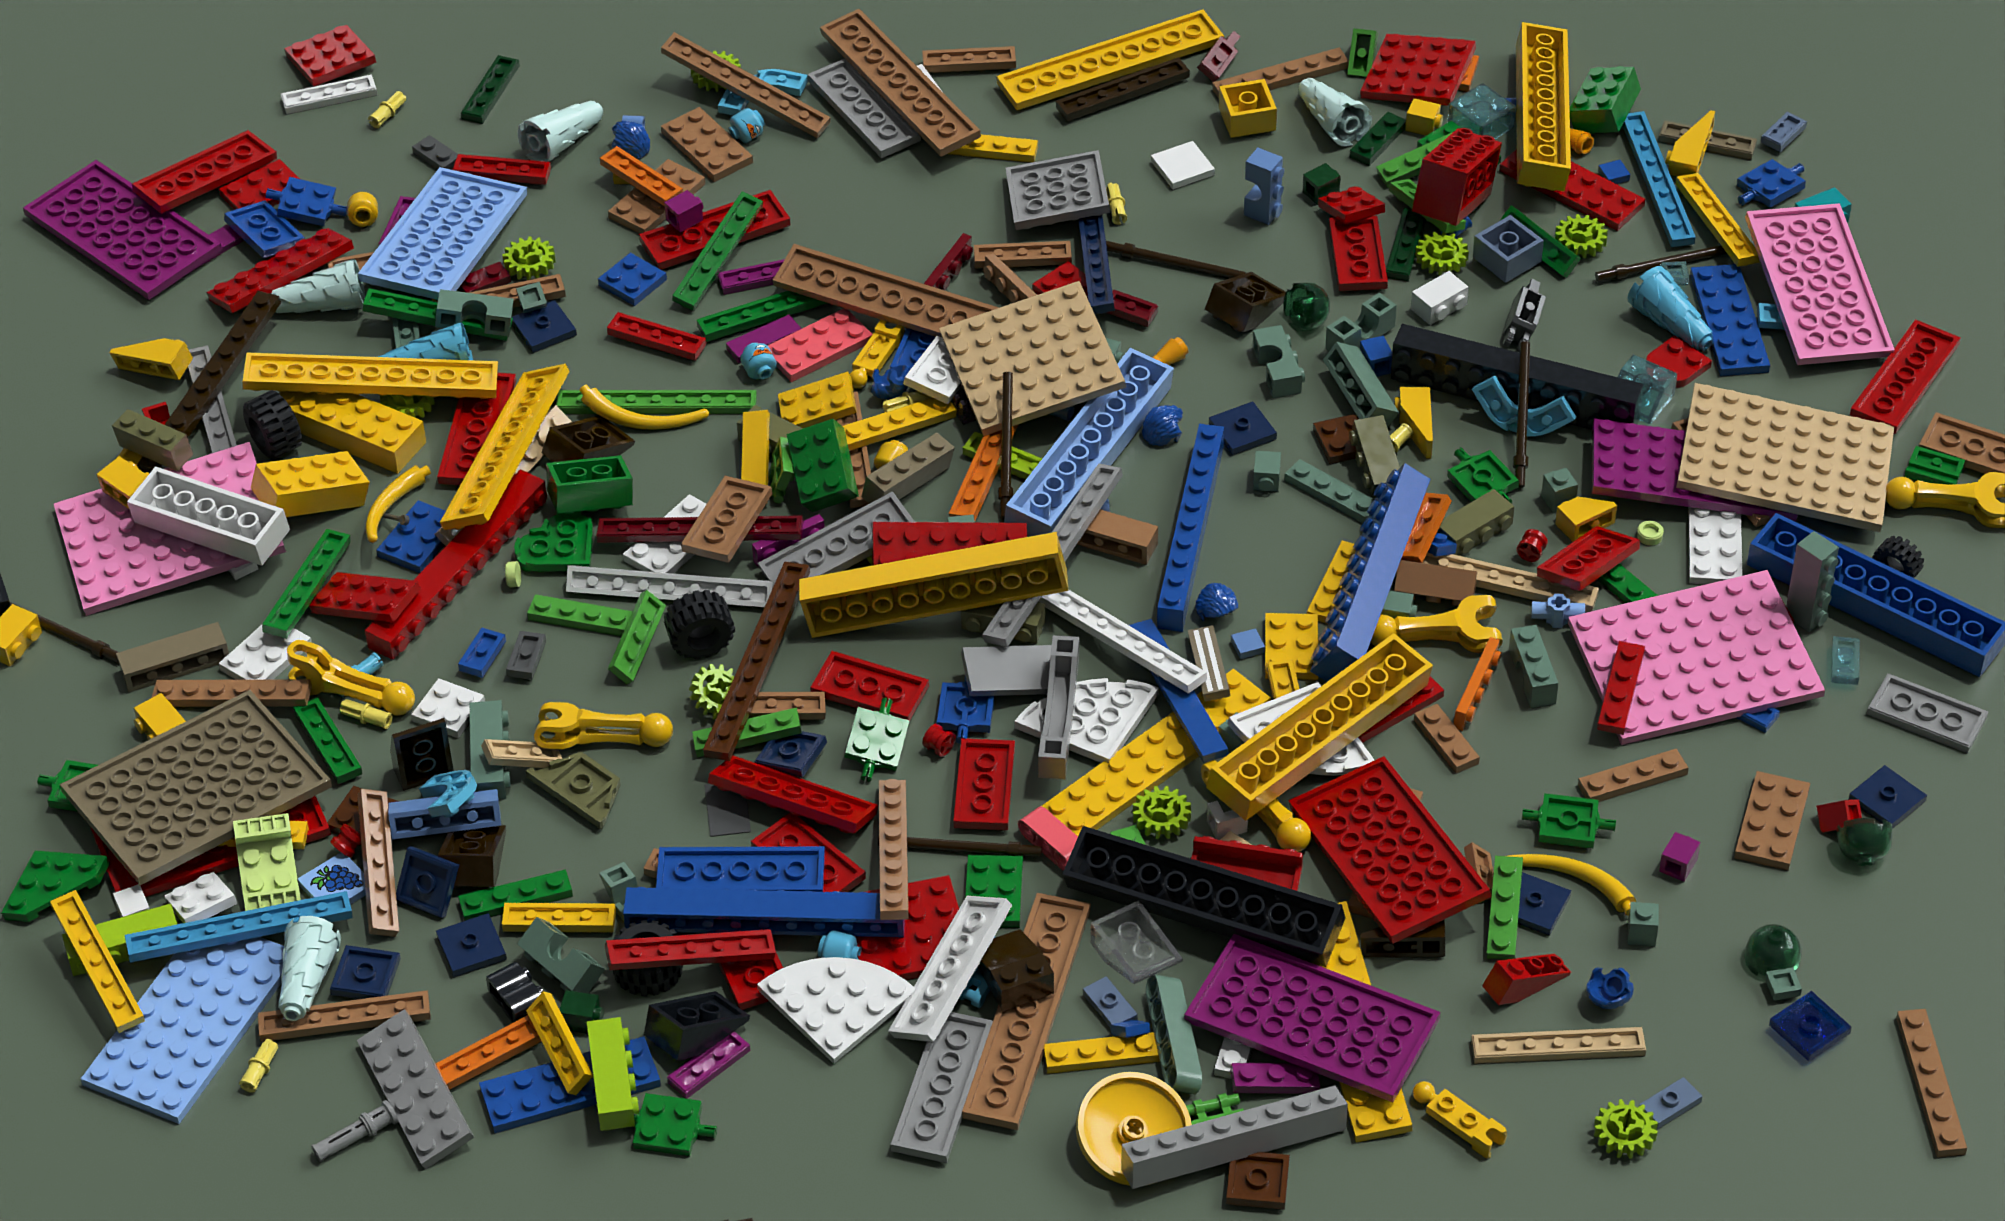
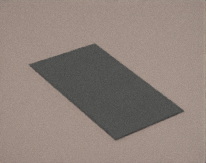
(726, 811)

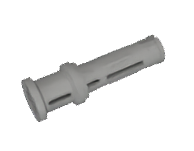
(367, 1124)

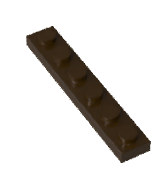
(1122, 89)

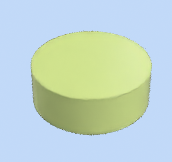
(1650, 533)
(513, 574)

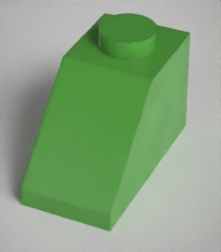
(1362, 52)

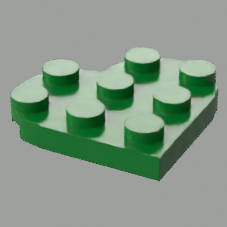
(557, 544)

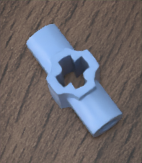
(1556, 610)

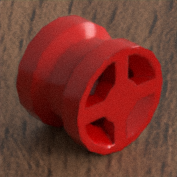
(1532, 545)
(939, 740)
(347, 840)

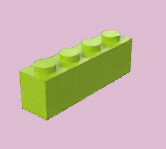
(114, 933)
(611, 1074)

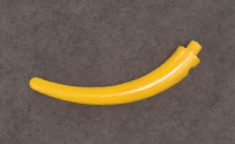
(618, 415)
(399, 487)
(1604, 882)

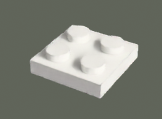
(447, 702)
(201, 898)

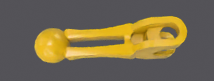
(1971, 498)
(1455, 625)
(335, 677)
(580, 727)
(1289, 831)

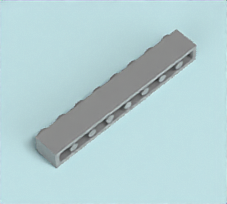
(1233, 1137)

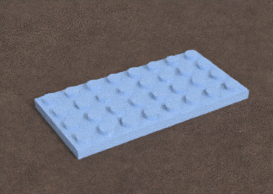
(442, 233)
(190, 1027)

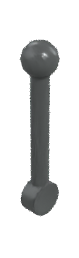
(403, 519)

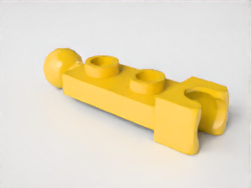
(875, 352)
(1461, 1118)

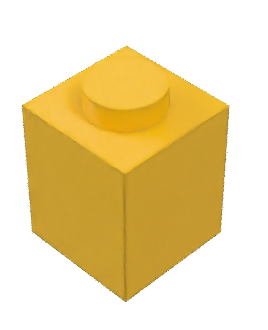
(1423, 117)

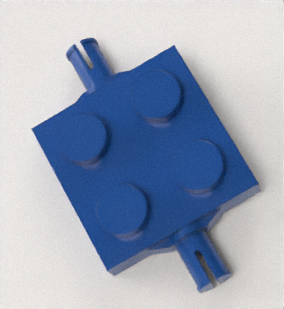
(1770, 183)
(306, 201)
(964, 712)

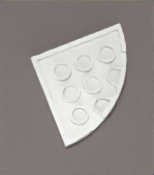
(1102, 716)
(1257, 718)
(836, 1000)

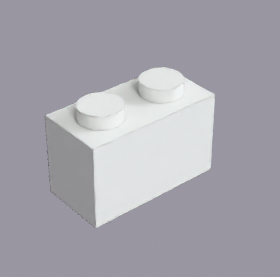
(1439, 298)

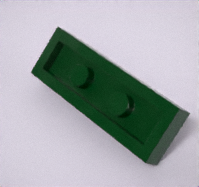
(1378, 138)

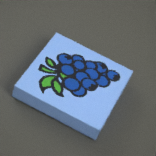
(335, 876)

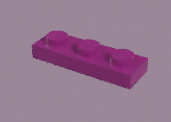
(765, 548)
(1273, 1078)

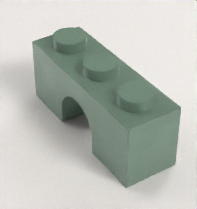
(491, 310)
(1375, 319)
(1282, 368)
(1530, 654)
(544, 945)

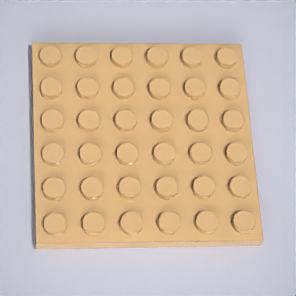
(1048, 346)

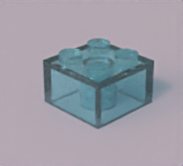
(1483, 112)

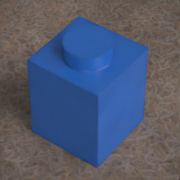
(1377, 355)

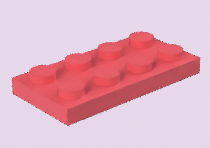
(819, 344)

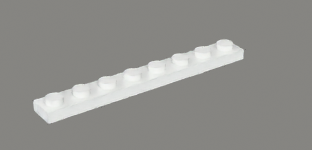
(665, 585)
(1126, 640)

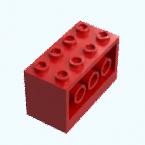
(1456, 176)

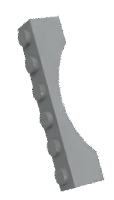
(1059, 707)

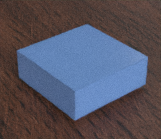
(1248, 643)

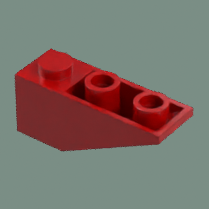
(1521, 977)

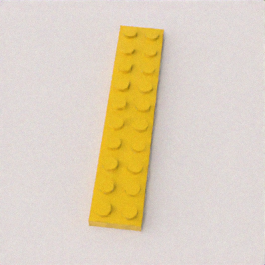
(1109, 59)
(370, 375)
(504, 447)
(1144, 762)
(1368, 1114)

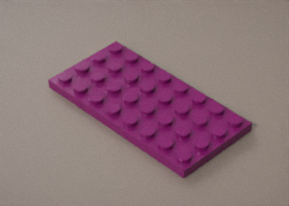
(121, 231)
(1645, 466)
(1313, 1017)

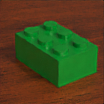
(1604, 99)
(822, 465)
(589, 484)

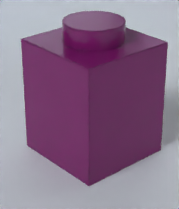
(684, 211)
(1679, 856)

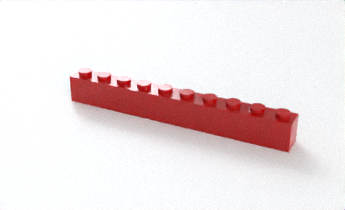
(458, 564)

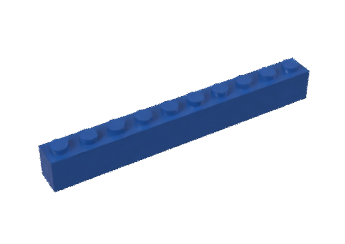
(1190, 528)
(749, 910)

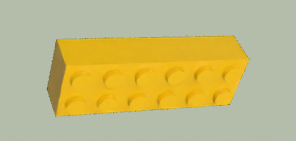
(358, 426)

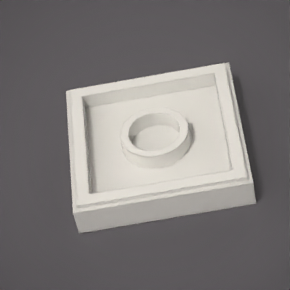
(1182, 165)

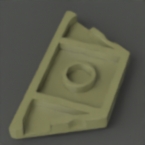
(579, 785)

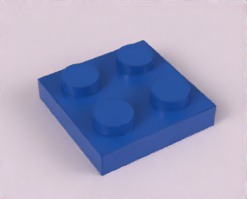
(632, 279)

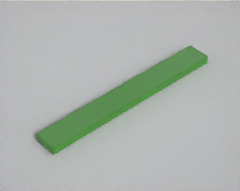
(664, 401)

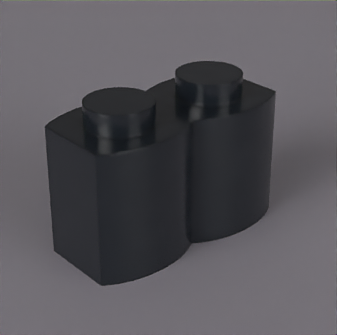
(513, 990)

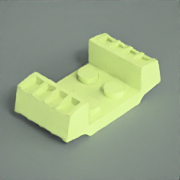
(266, 861)

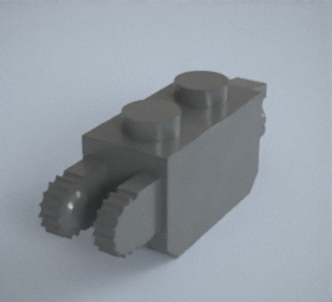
(1524, 314)

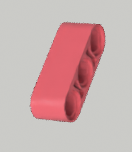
(1046, 830)

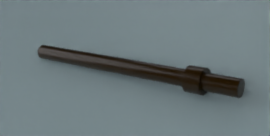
(1129, 251)
(1621, 271)
(1520, 460)
(1005, 492)
(97, 648)
(1010, 849)

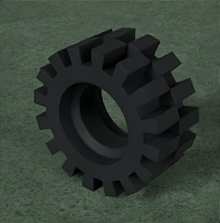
(1896, 548)

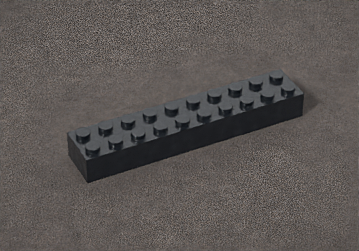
(1460, 364)
(1204, 895)

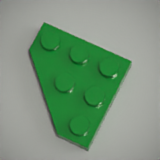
(50, 877)

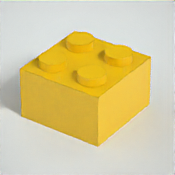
(1247, 108)

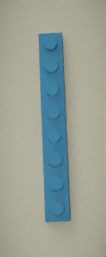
(1658, 180)
(234, 926)

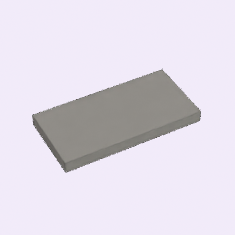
(1007, 670)
(1927, 713)

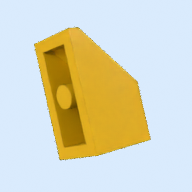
(1583, 514)

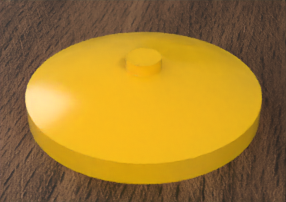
(1123, 1111)

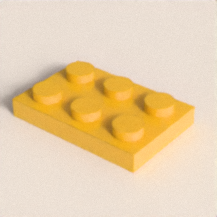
(818, 401)
(1292, 638)

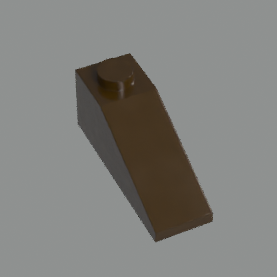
(1425, 943)

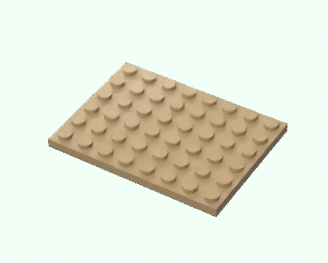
(1786, 457)

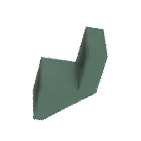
(616, 881)

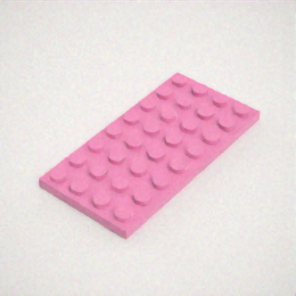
(1819, 284)

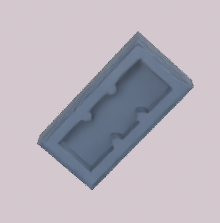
(1783, 131)
(1109, 1002)
(1672, 1101)

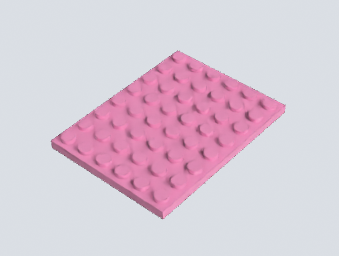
(127, 561)
(1705, 654)

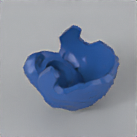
(631, 138)
(891, 383)
(1162, 425)
(1216, 601)
(1610, 989)

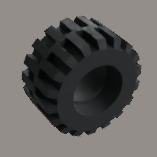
(272, 424)
(699, 624)
(647, 979)

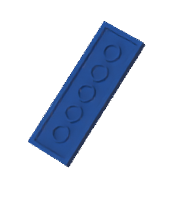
(1731, 318)
(742, 868)
(540, 1094)

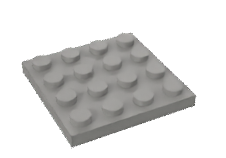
(1057, 190)

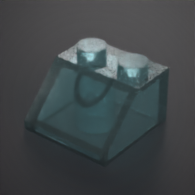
(1658, 385)

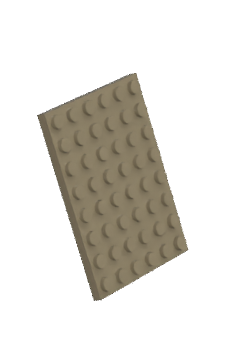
(190, 785)

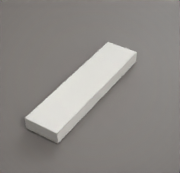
(329, 94)

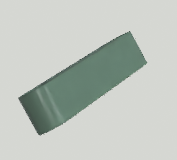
(1173, 1034)

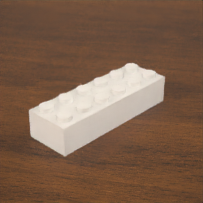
(208, 515)

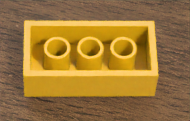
(311, 483)

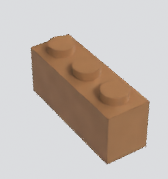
(1121, 537)
(1435, 582)

